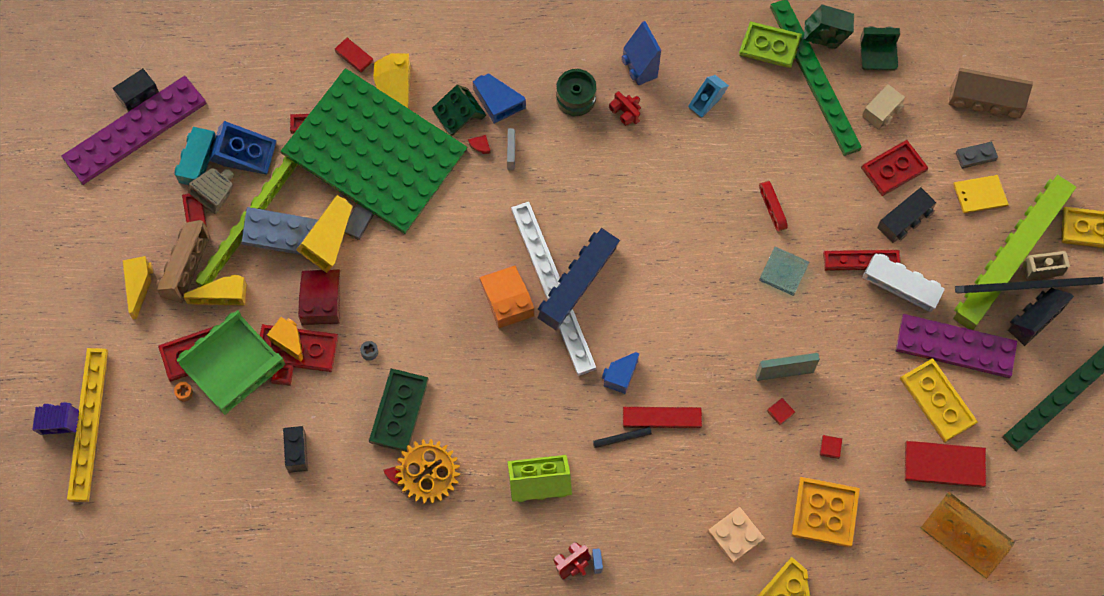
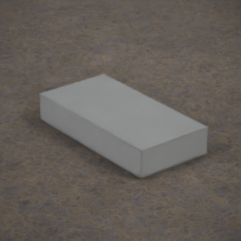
(511, 149)

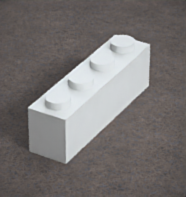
(903, 283)

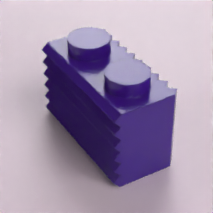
(55, 419)

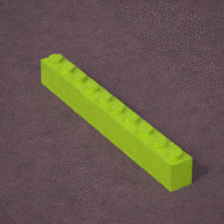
(1015, 251)

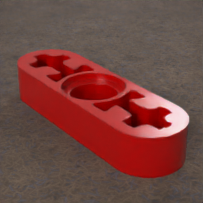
(773, 206)

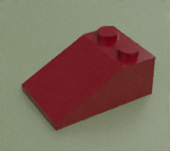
(319, 297)

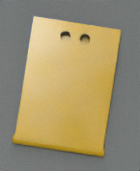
(980, 194)

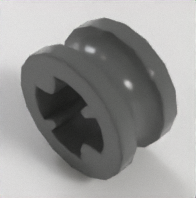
(372, 355)

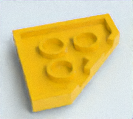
(789, 581)

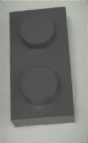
(976, 155)

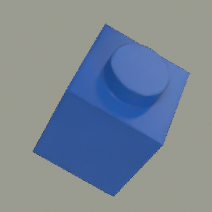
(620, 373)

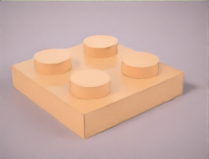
(736, 535)

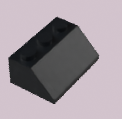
(1039, 314)

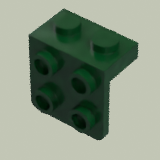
(879, 48)

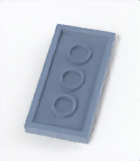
(275, 230)

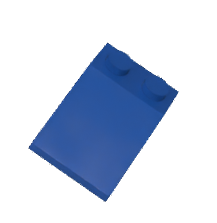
(642, 55)
(242, 149)

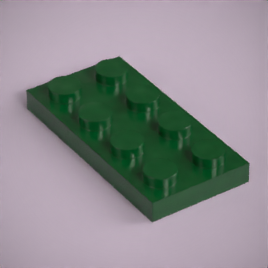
(398, 410)

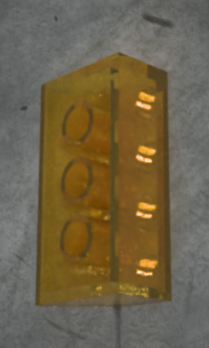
(967, 535)

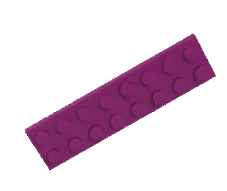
(133, 130)

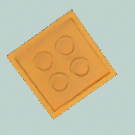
(825, 512)

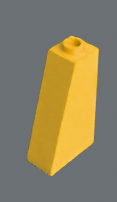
(325, 237)

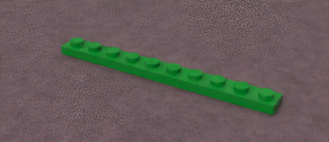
(818, 81)

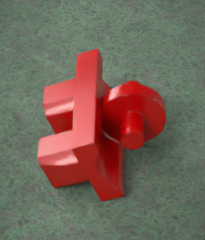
(628, 105)
(574, 563)

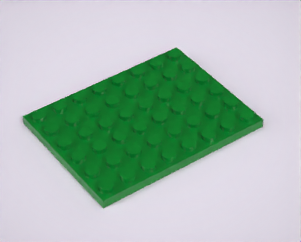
(374, 150)

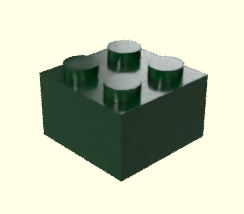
(829, 26)

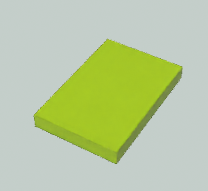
(770, 44)

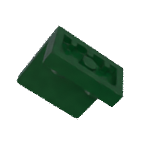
(457, 109)

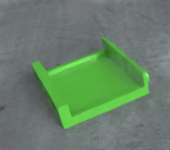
(230, 362)

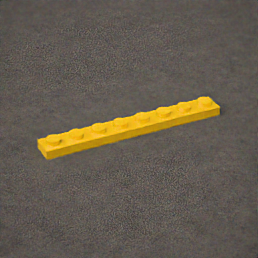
(87, 425)

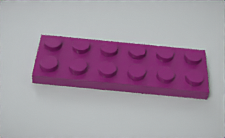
(956, 346)

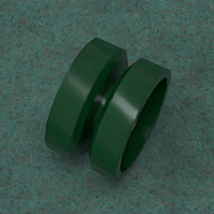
(576, 92)

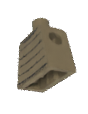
(212, 188)

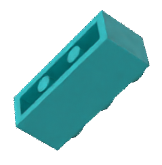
(195, 155)

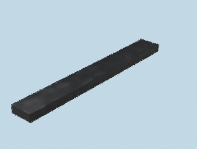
(1029, 285)

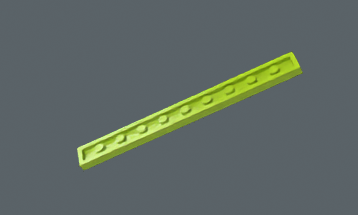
(229, 246)

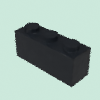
(907, 215)

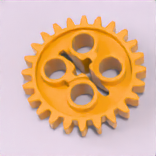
(438, 485)

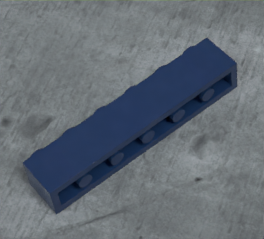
(578, 279)

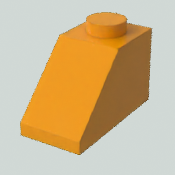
(286, 337)

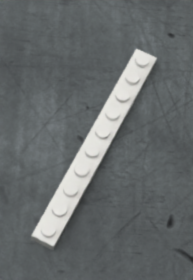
(549, 278)

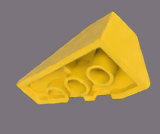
(393, 76)

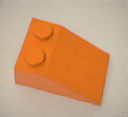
(507, 296)

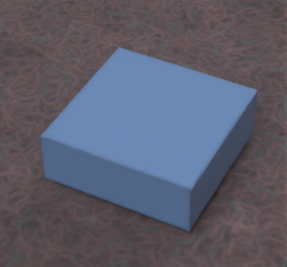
(597, 561)

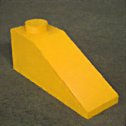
(137, 282)
(219, 292)

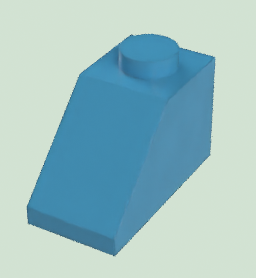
(708, 95)

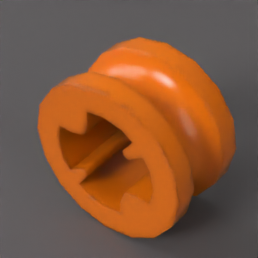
(188, 394)

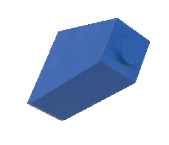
(497, 98)

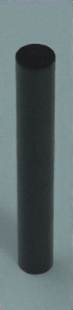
(622, 437)

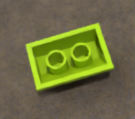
(539, 478)

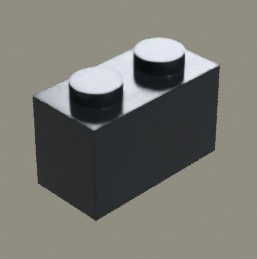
(135, 89)
(295, 449)

